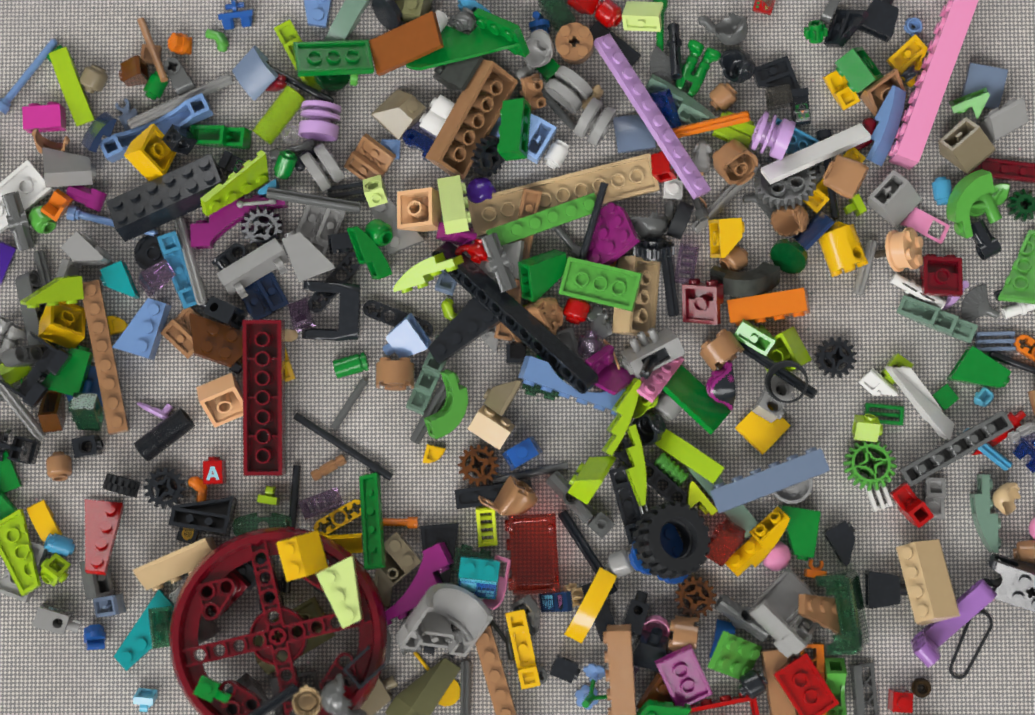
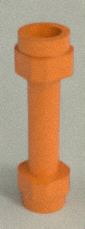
(411, 522)

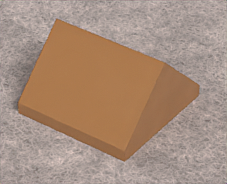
(875, 94)

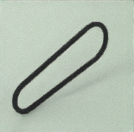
(978, 650)

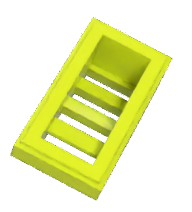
(486, 542)

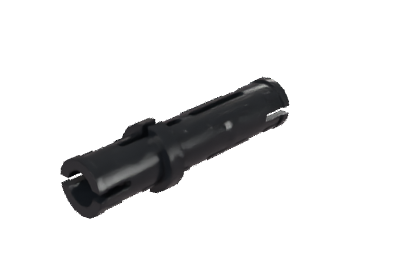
(674, 43)

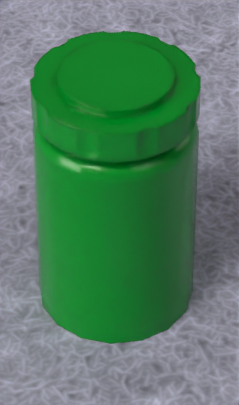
(351, 365)

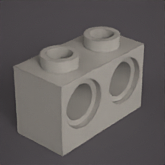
(761, 406)

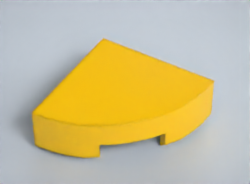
(116, 325)
(433, 453)

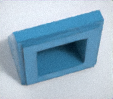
(274, 184)

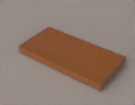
(406, 43)

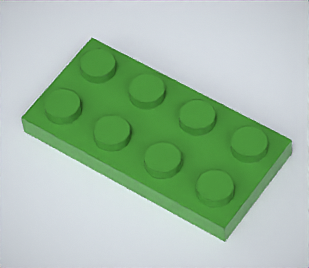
(600, 284)

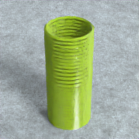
(283, 111)

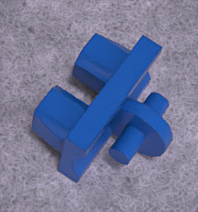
(228, 18)

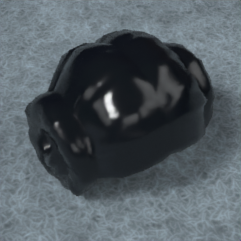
(737, 65)
(650, 427)

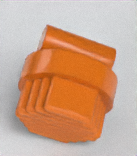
(180, 43)

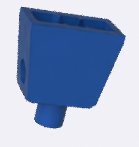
(522, 452)

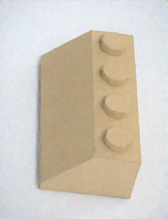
(645, 308)
(173, 565)
(927, 581)

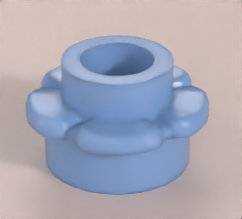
(913, 21)

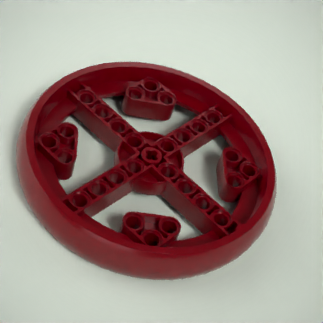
(212, 572)

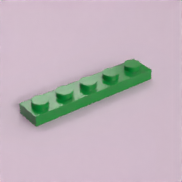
(372, 521)

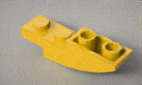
(763, 540)

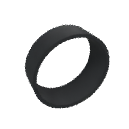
(786, 363)

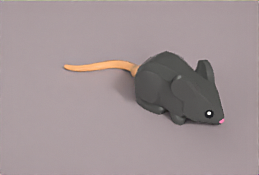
(599, 323)

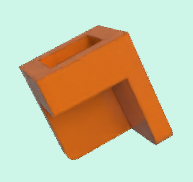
(57, 205)

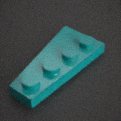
(139, 639)

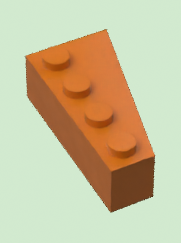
(769, 306)

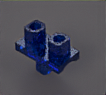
(1023, 449)

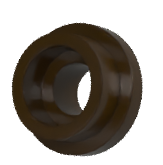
(927, 687)

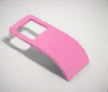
(921, 222)
(502, 585)

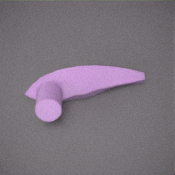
(951, 300)
(156, 411)

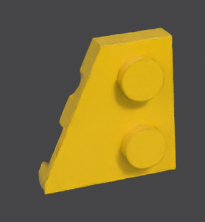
(908, 54)

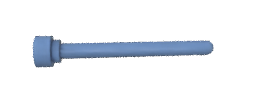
(5, 102)
(75, 213)

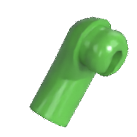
(220, 39)

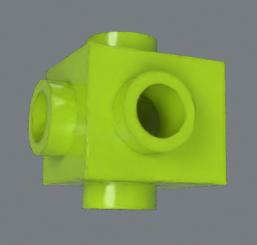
(54, 570)

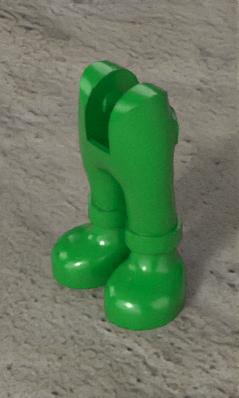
(696, 49)

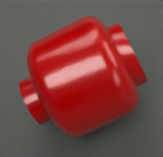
(608, 13)
(576, 310)

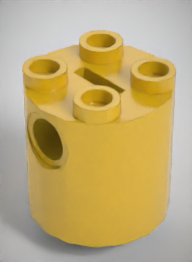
(842, 249)

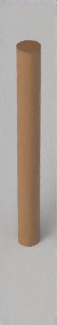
(152, 49)

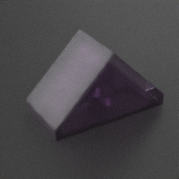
(155, 277)
(301, 315)

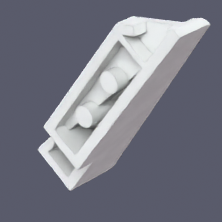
(922, 400)

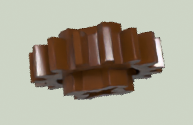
(486, 462)
(693, 605)

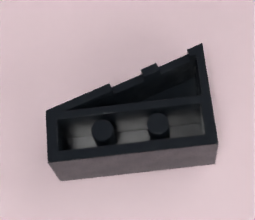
(205, 517)

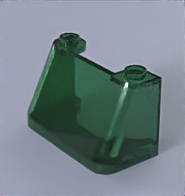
(850, 610)

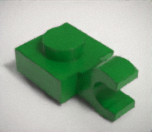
(209, 689)

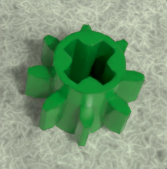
(815, 31)

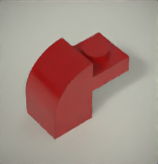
(910, 506)

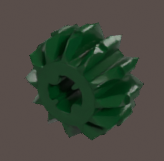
(1014, 205)

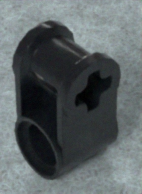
(228, 256)

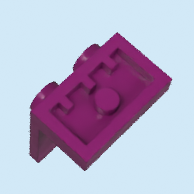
(609, 376)

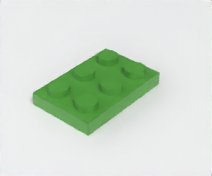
(734, 655)

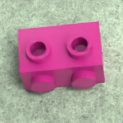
(44, 117)

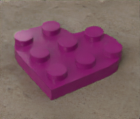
(612, 235)

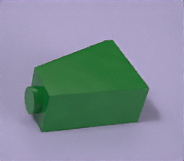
(541, 273)
(979, 370)
(74, 374)
(802, 531)

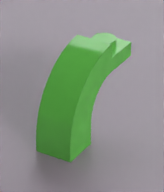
(964, 196)
(453, 410)
(835, 679)

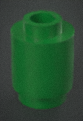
(154, 87)
(285, 164)

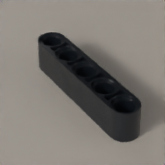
(656, 476)

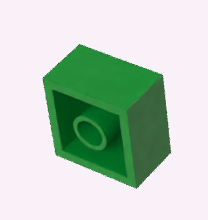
(858, 69)

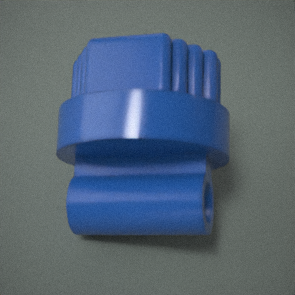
(539, 23)
(94, 637)

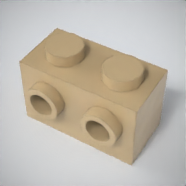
(491, 427)

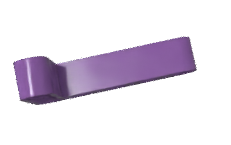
(927, 641)

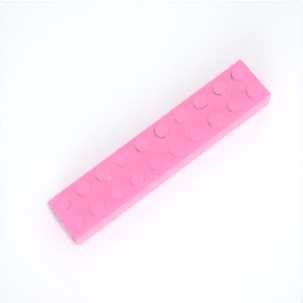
(932, 82)

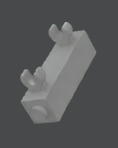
(253, 267)

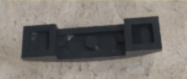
(625, 500)

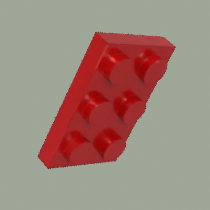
(805, 687)

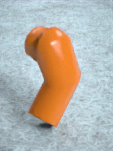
(197, 484)

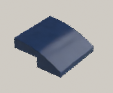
(101, 126)
(815, 229)
(264, 297)

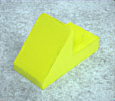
(695, 495)

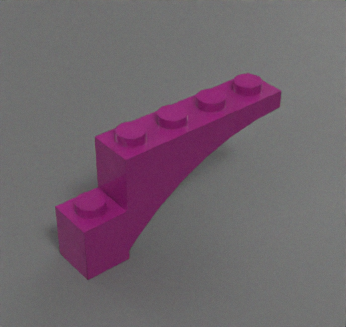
(206, 234)
(435, 560)

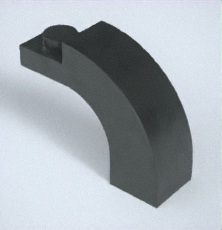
(747, 283)

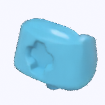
(983, 397)

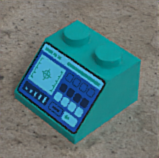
(479, 576)

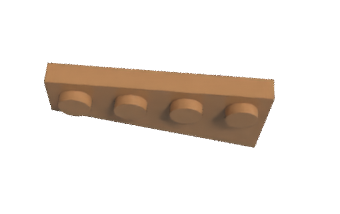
(819, 610)

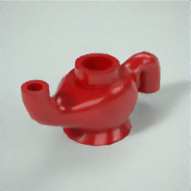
(475, 250)

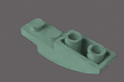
(984, 521)

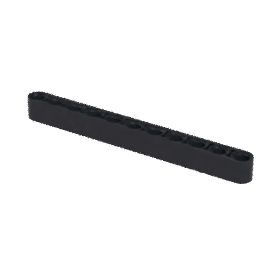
(520, 321)

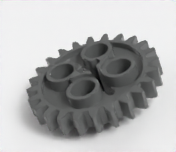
(788, 190)

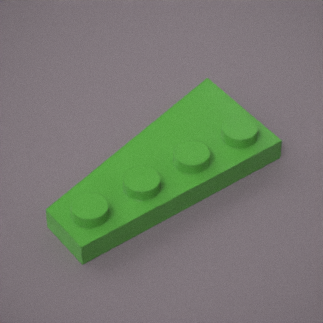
(1021, 281)

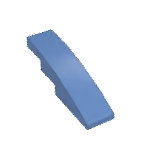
(886, 130)

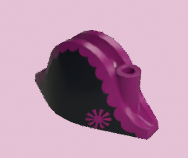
(722, 385)

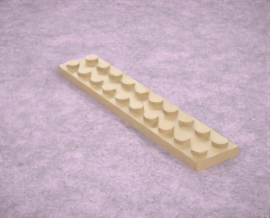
(624, 179)

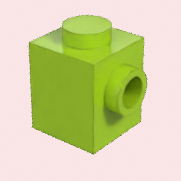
(866, 428)

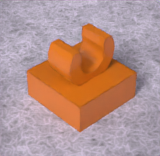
(812, 572)

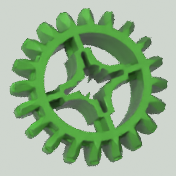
(867, 456)

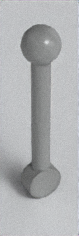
(240, 204)

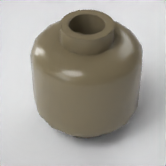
(93, 78)

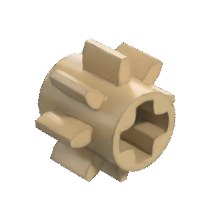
(576, 593)

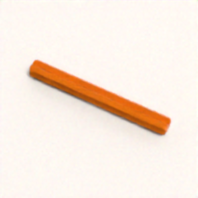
(712, 124)

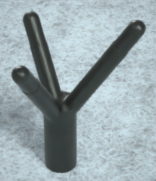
(507, 639)

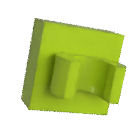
(856, 205)
(269, 497)

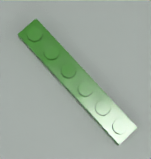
(544, 219)

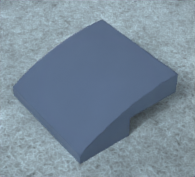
(254, 73)
(986, 77)
(632, 134)

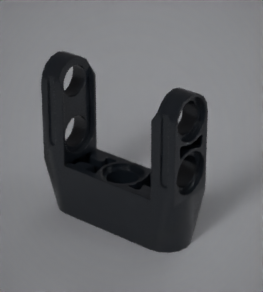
(348, 311)

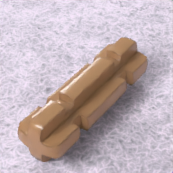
(328, 467)

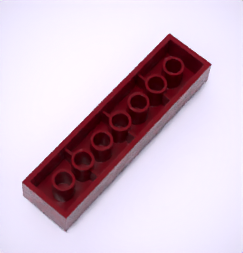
(264, 398)

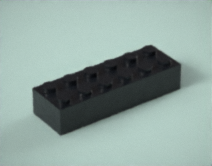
(164, 198)

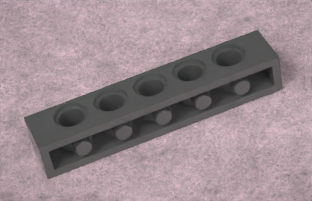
(956, 448)

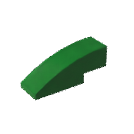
(222, 136)
(369, 253)

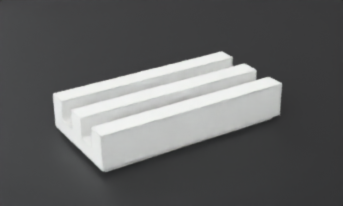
(871, 498)

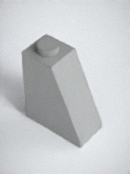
(66, 169)
(305, 257)

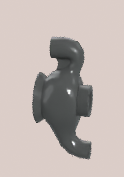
(463, 20)

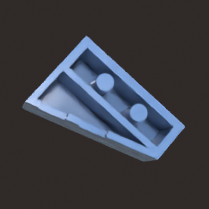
(145, 330)

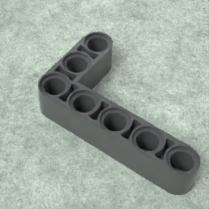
(31, 353)

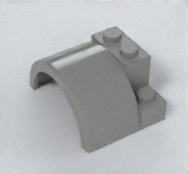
(777, 612)
(432, 619)

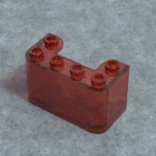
(533, 553)

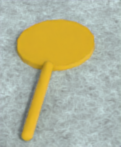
(452, 693)

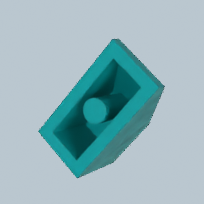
(119, 279)

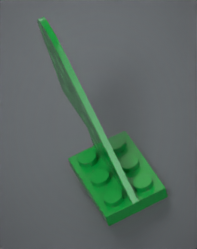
(488, 37)

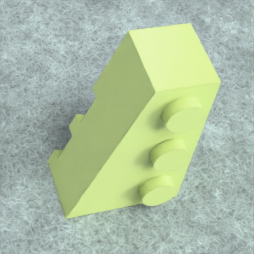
(454, 204)
(342, 591)

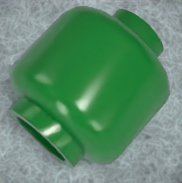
(379, 232)

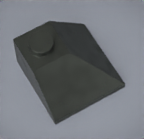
(457, 74)

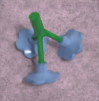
(586, 695)

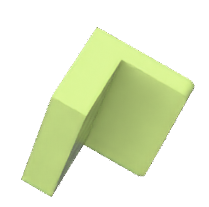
(642, 16)

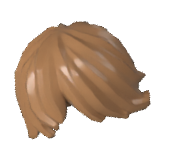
(790, 221)

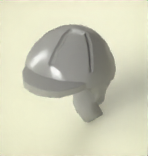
(540, 54)

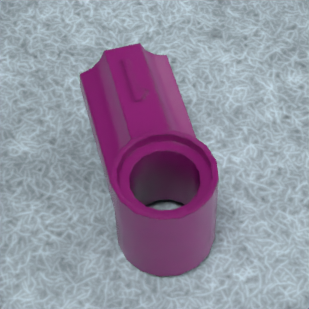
(90, 198)

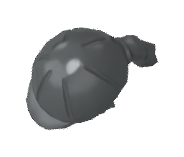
(729, 30)
(655, 224)
(334, 701)

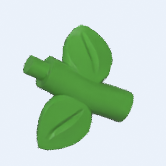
(989, 202)

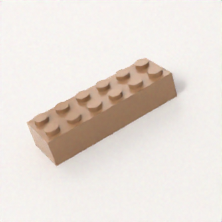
(471, 119)

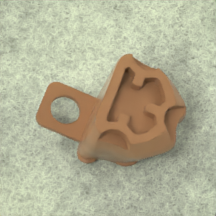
(845, 176)
(546, 312)
(513, 499)

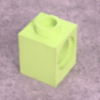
(375, 191)

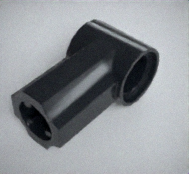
(986, 245)

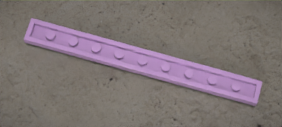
(651, 116)

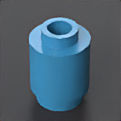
(941, 190)
(59, 544)

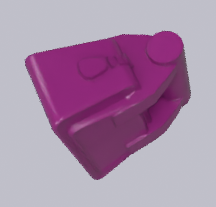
(459, 238)

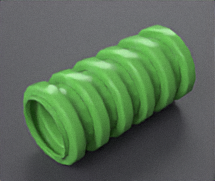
(671, 469)

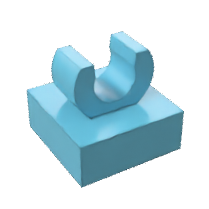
(145, 698)

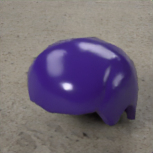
(479, 190)

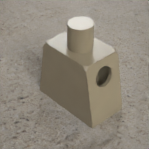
(380, 695)

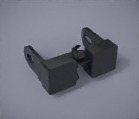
(32, 389)
(22, 449)

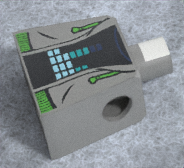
(47, 619)

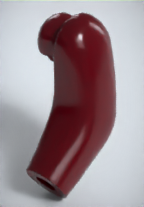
(278, 84)
(870, 125)

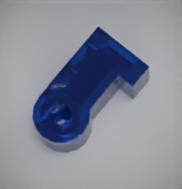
(417, 140)

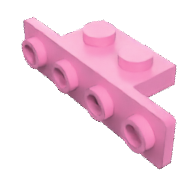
(658, 379)

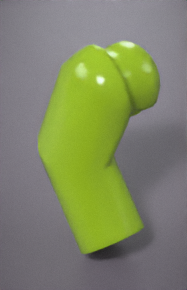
(447, 309)

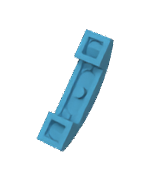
(174, 256)

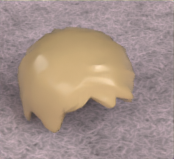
(1004, 497)
(307, 701)

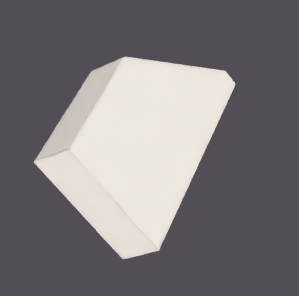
(876, 384)

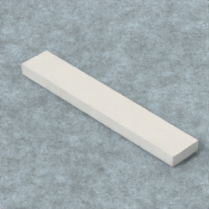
(815, 153)

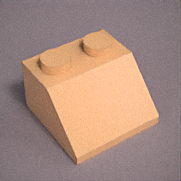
(418, 210)
(221, 399)

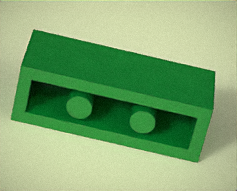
(514, 129)

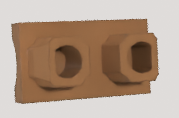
(532, 91)

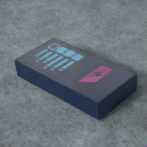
(556, 602)

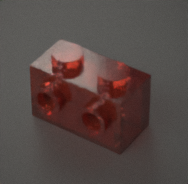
(725, 541)

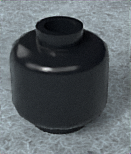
(752, 684)

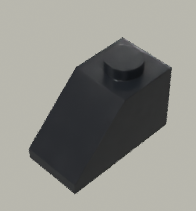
(841, 540)

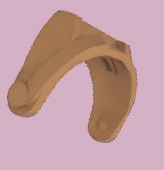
(42, 142)

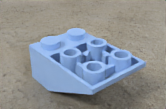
(540, 136)

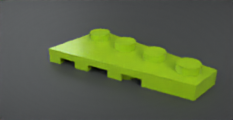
(237, 185)
(18, 552)

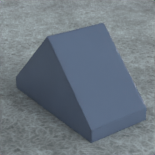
(109, 605)

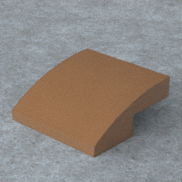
(369, 159)
(179, 332)

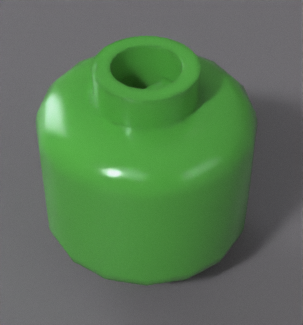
(40, 221)

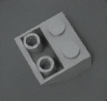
(1004, 119)
(894, 199)
(84, 251)

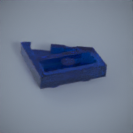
(666, 105)

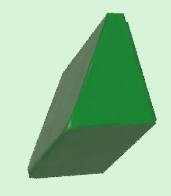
(548, 70)

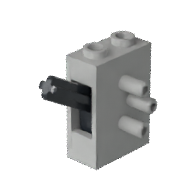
(651, 352)

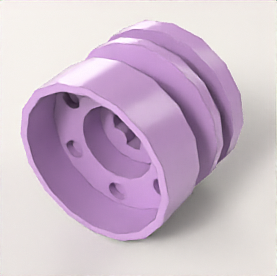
(319, 117)
(772, 135)

